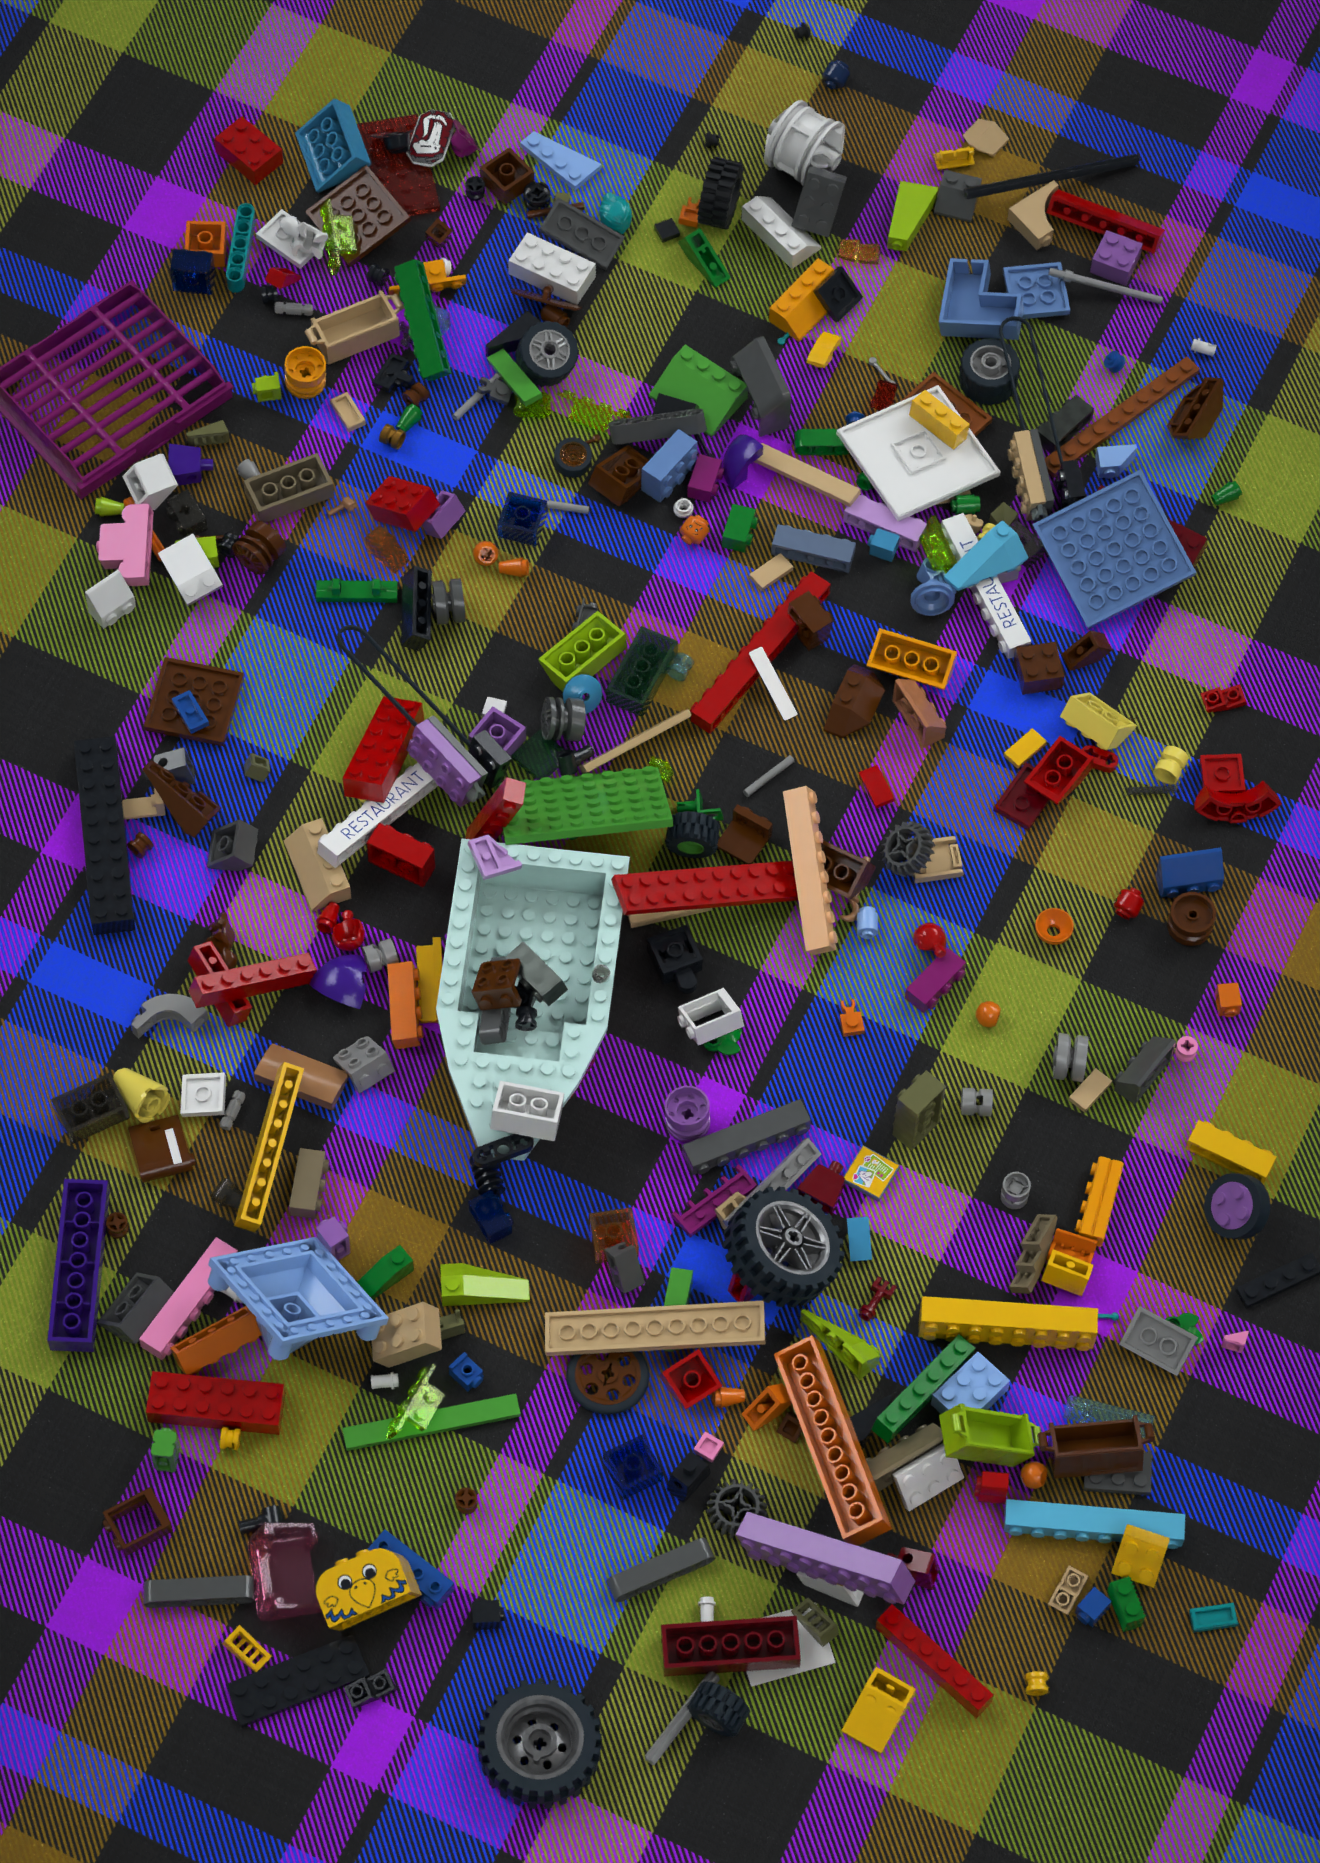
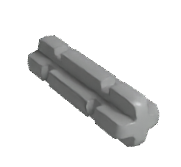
(293, 308)
(232, 1110)

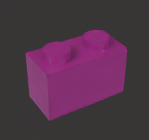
(704, 478)

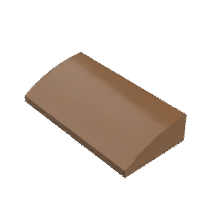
(319, 1082)

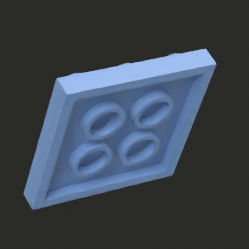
(1041, 293)

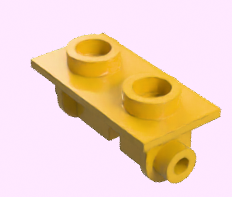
(953, 159)

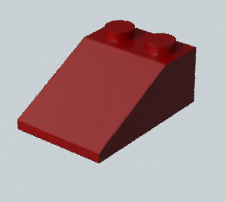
(1060, 770)

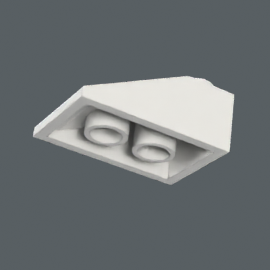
(190, 569)

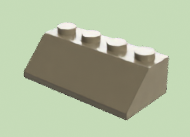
(903, 1453)

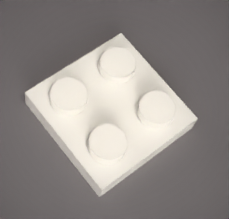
(203, 1094)

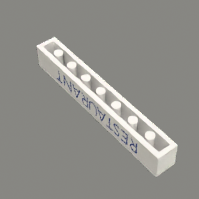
(989, 592)
(358, 827)

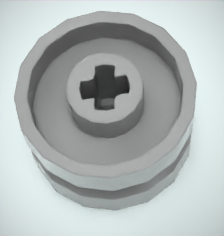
(1066, 1057)

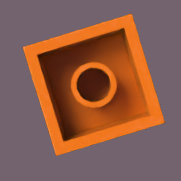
(208, 237)

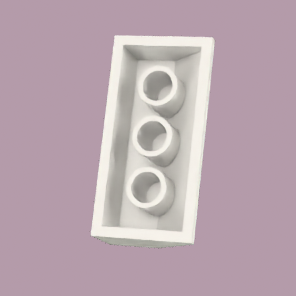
(776, 230)

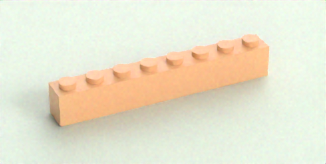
(809, 870)

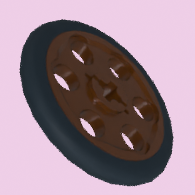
(599, 1403)

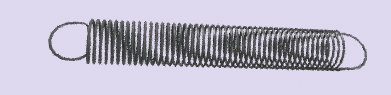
(1152, 790)

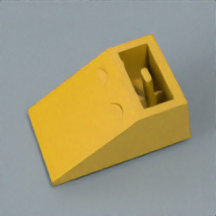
(879, 1710)

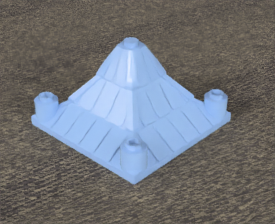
(297, 1294)

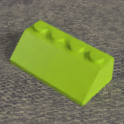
(584, 650)

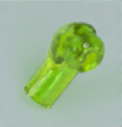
(663, 766)

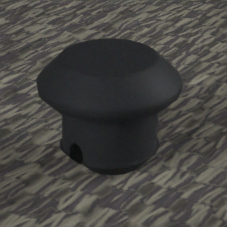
(802, 31)
(711, 139)

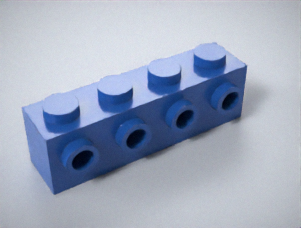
(432, 1583)

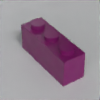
(935, 981)

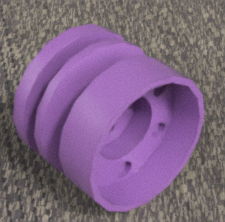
(683, 1104)

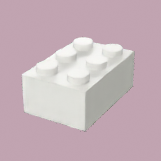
(527, 1111)

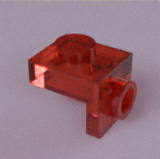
(884, 395)

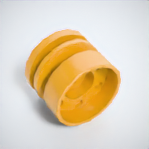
(305, 372)

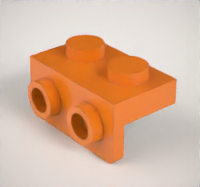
(1073, 1245)

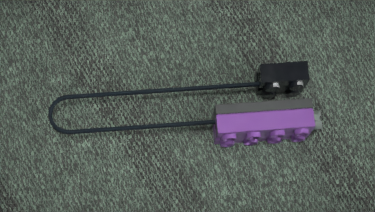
(438, 751)

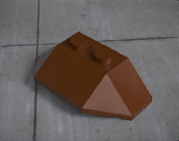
(1198, 410)
(854, 702)

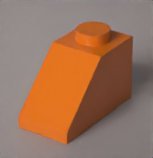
(767, 1406)

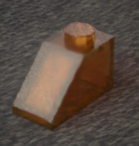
(386, 549)

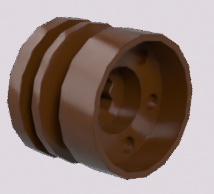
(259, 547)

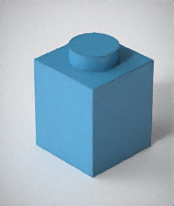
(883, 544)

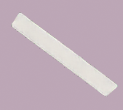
(773, 683)

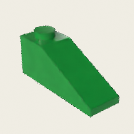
(704, 257)
(387, 1272)

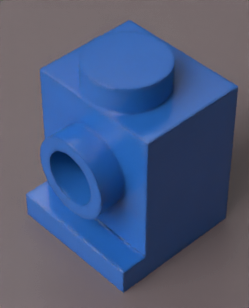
(466, 1380)

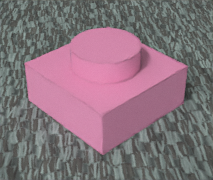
(708, 1447)

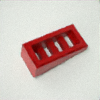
(281, 277)

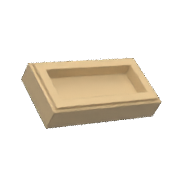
(347, 412)
(771, 572)
(1090, 1090)

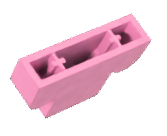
(128, 544)

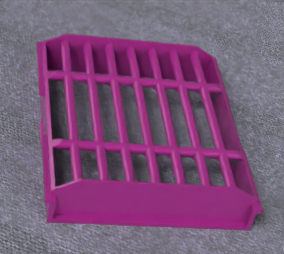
(84, 324)

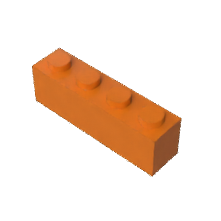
(404, 1004)
(216, 1341)

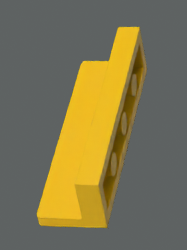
(430, 968)

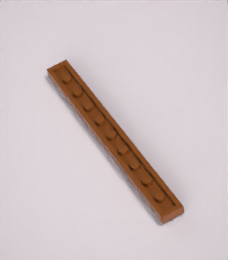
(1123, 414)

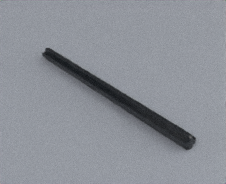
(1047, 177)

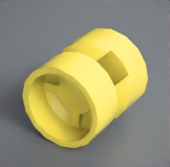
(1170, 765)

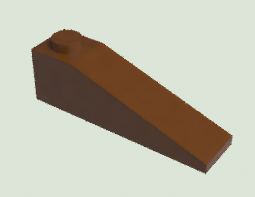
(188, 808)

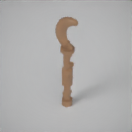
(854, 903)

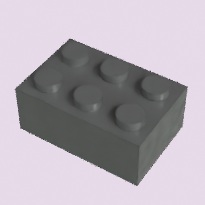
(819, 201)

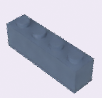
(813, 548)

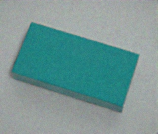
(1213, 1617)

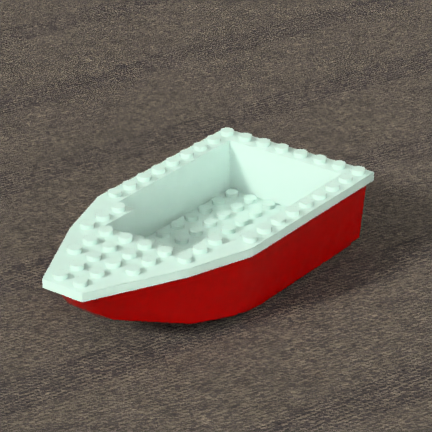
(572, 921)

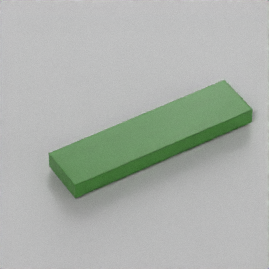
(514, 377)

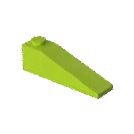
(475, 1285)
(848, 1348)

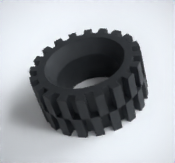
(720, 192)

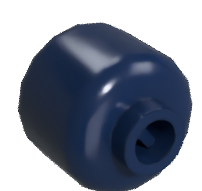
(836, 75)

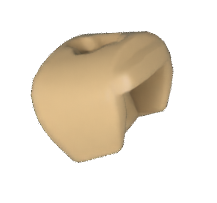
(975, 523)

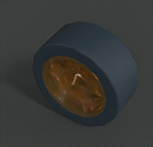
(573, 448)

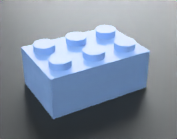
(974, 1384)

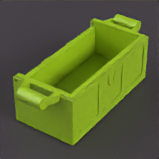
(988, 1436)

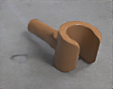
(346, 503)

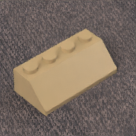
(317, 877)

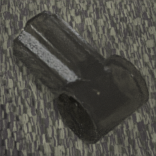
(227, 1194)

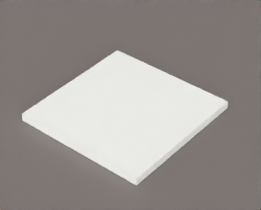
(910, 463)

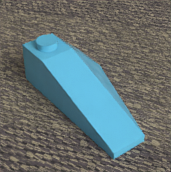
(994, 553)

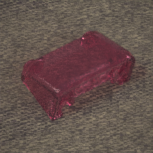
(283, 1570)

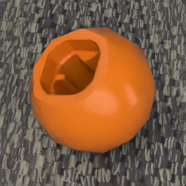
(485, 553)
(988, 1014)
(1033, 1474)

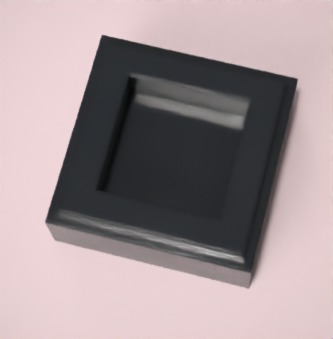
(667, 230)

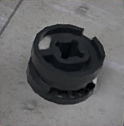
(532, 201)

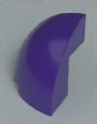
(738, 457)
(342, 980)

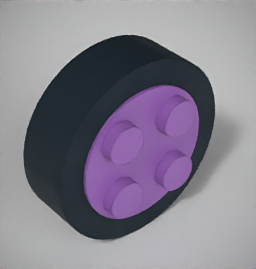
(1237, 1206)

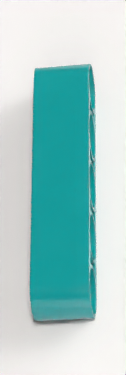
(240, 247)

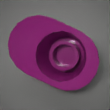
(462, 141)

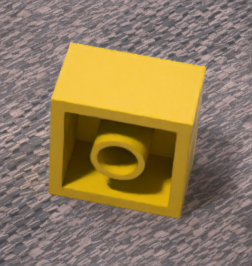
(1140, 1555)

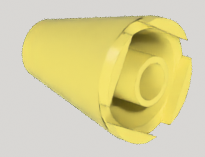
(141, 1094)

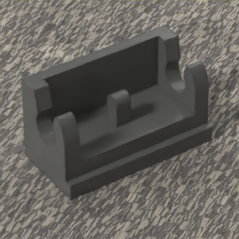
(624, 1267)

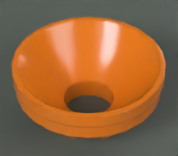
(1054, 918)

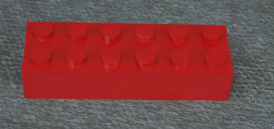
(381, 751)
(215, 1402)

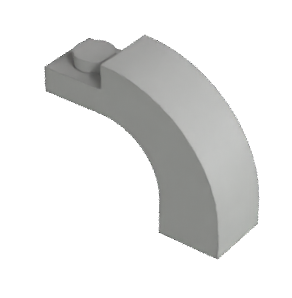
(167, 1007)

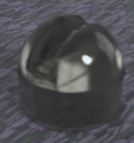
(598, 971)

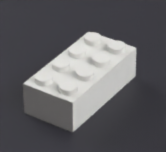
(547, 264)

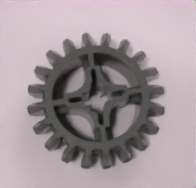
(914, 850)
(728, 1505)

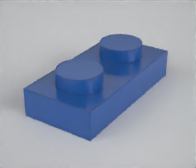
(190, 712)

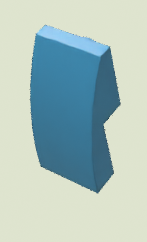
(859, 1238)

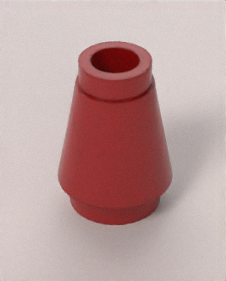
(328, 918)

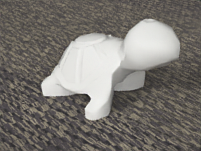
(306, 237)

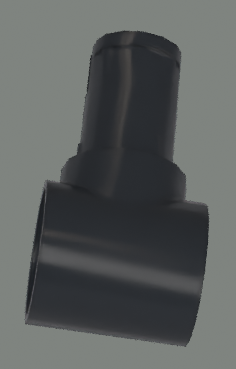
(570, 759)
(269, 1514)

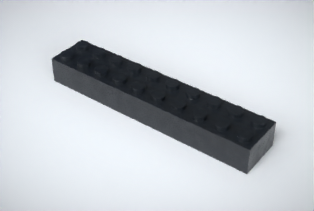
(104, 836)

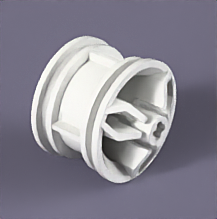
(803, 139)

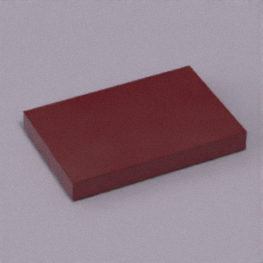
(1021, 802)

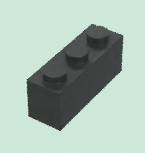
(1068, 422)
(537, 975)

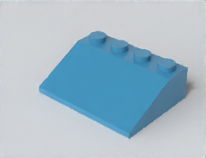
(332, 145)

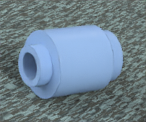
(867, 922)

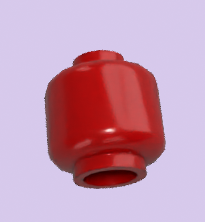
(1128, 903)

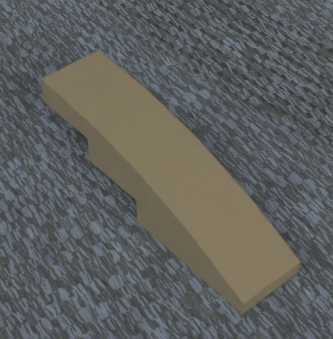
(1034, 1254)

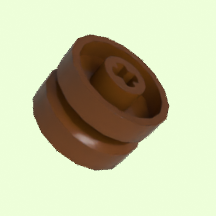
(1191, 918)

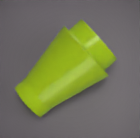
(108, 507)

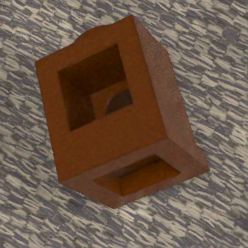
(438, 233)

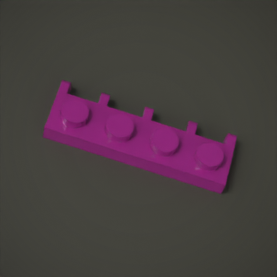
(704, 1212)

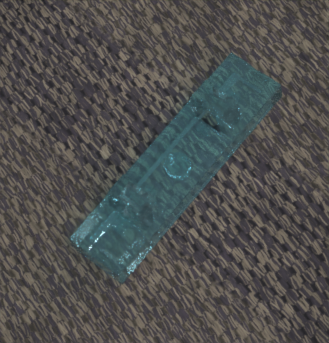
(1080, 1410)

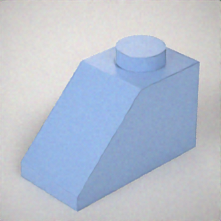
(1114, 459)

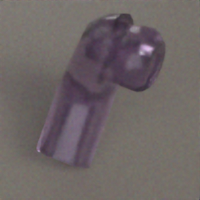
(404, 328)

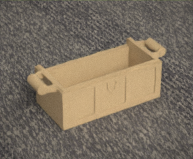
(356, 327)

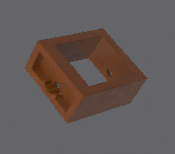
(127, 1506)

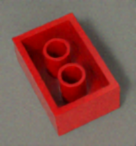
(248, 150)
(402, 503)
(401, 854)

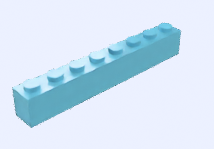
(1088, 1522)

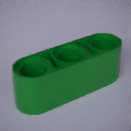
(818, 442)

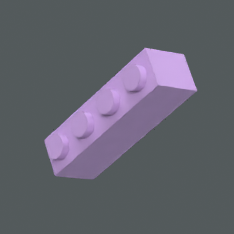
(872, 515)

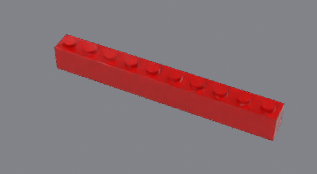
(742, 671)

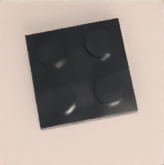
(838, 294)

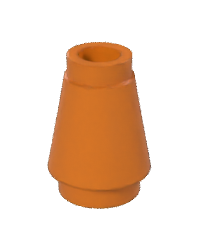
(515, 567)
(727, 1396)

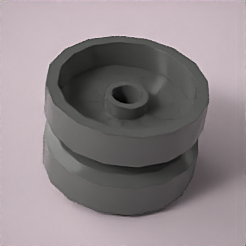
(448, 601)

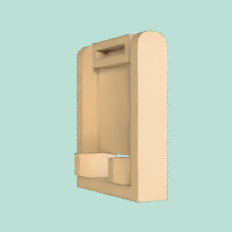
(944, 863)

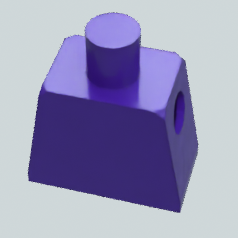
(188, 464)

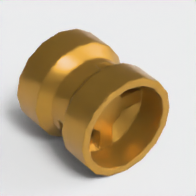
(392, 436)

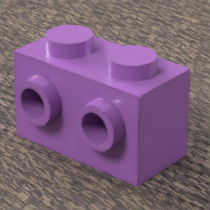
(444, 516)
(334, 1237)

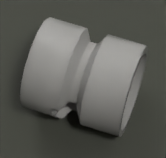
(380, 955)
(968, 1101)
(1015, 1190)

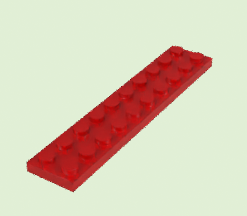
(705, 887)

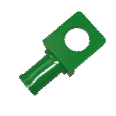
(697, 806)

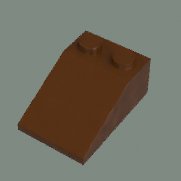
(619, 475)

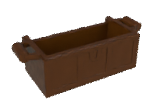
(1096, 1447)

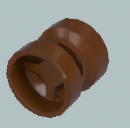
(415, 395)

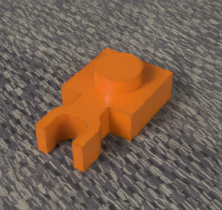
(689, 214)
(851, 1021)

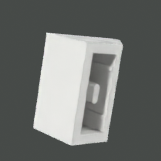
(150, 481)

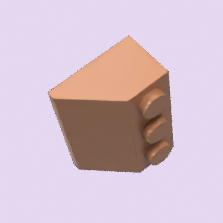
(918, 712)

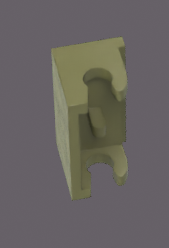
(451, 1325)

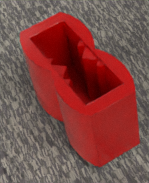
(992, 1487)

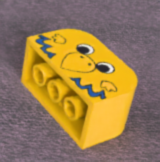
(365, 1587)

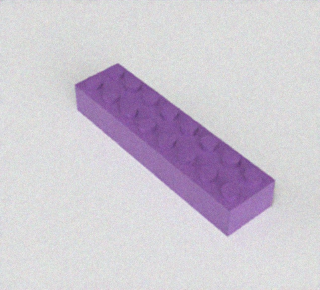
(825, 1558)

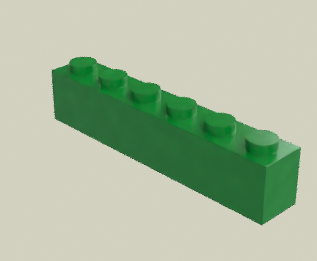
(422, 320)
(922, 1388)

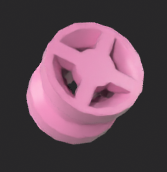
(1182, 1052)

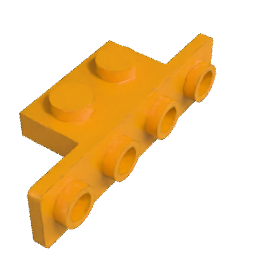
(436, 278)

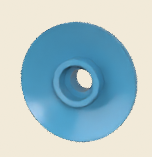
(582, 684)

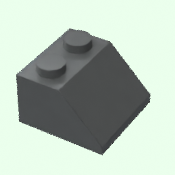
(950, 197)
(233, 846)

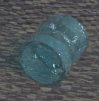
(681, 665)

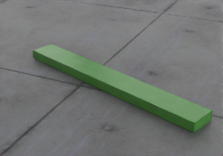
(443, 1420)

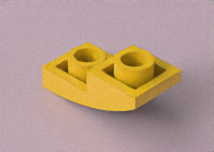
(823, 349)

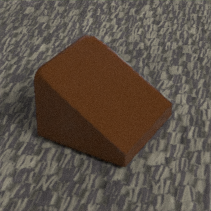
(790, 1427)

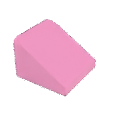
(1235, 1341)

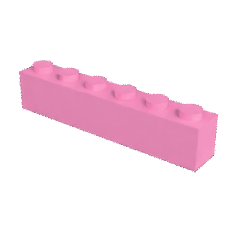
(183, 1305)

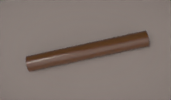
(544, 212)

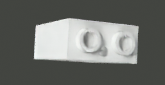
(705, 1006)

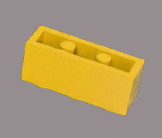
(939, 419)

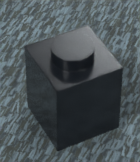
(487, 1614)

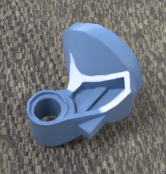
(934, 594)

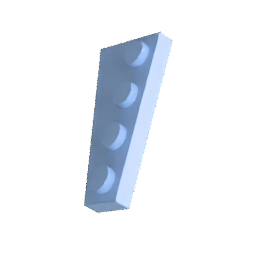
(562, 161)

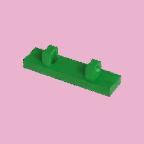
(356, 591)

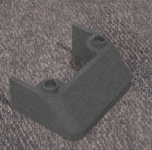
(764, 384)

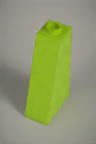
(910, 211)

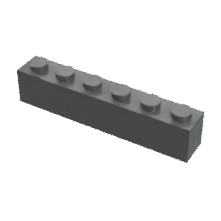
(746, 1137)

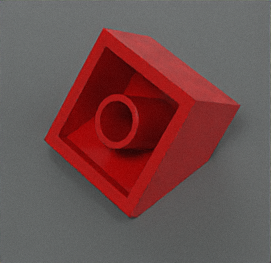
(690, 1379)

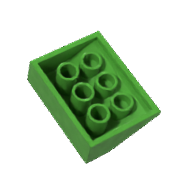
(702, 383)

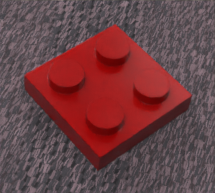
(1223, 772)

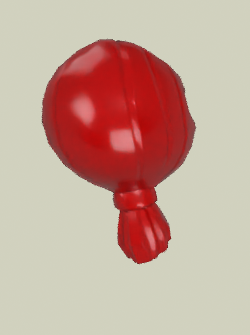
(349, 933)
(930, 938)

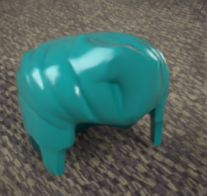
(615, 213)

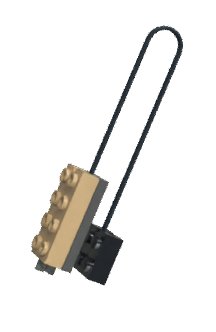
(1029, 459)

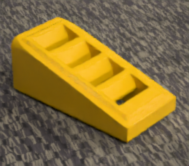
(246, 1637)

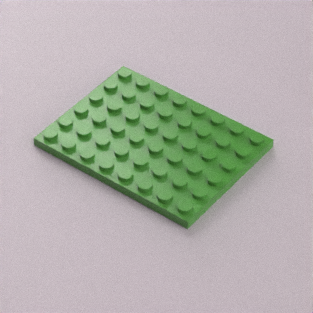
(590, 806)

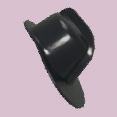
(395, 141)

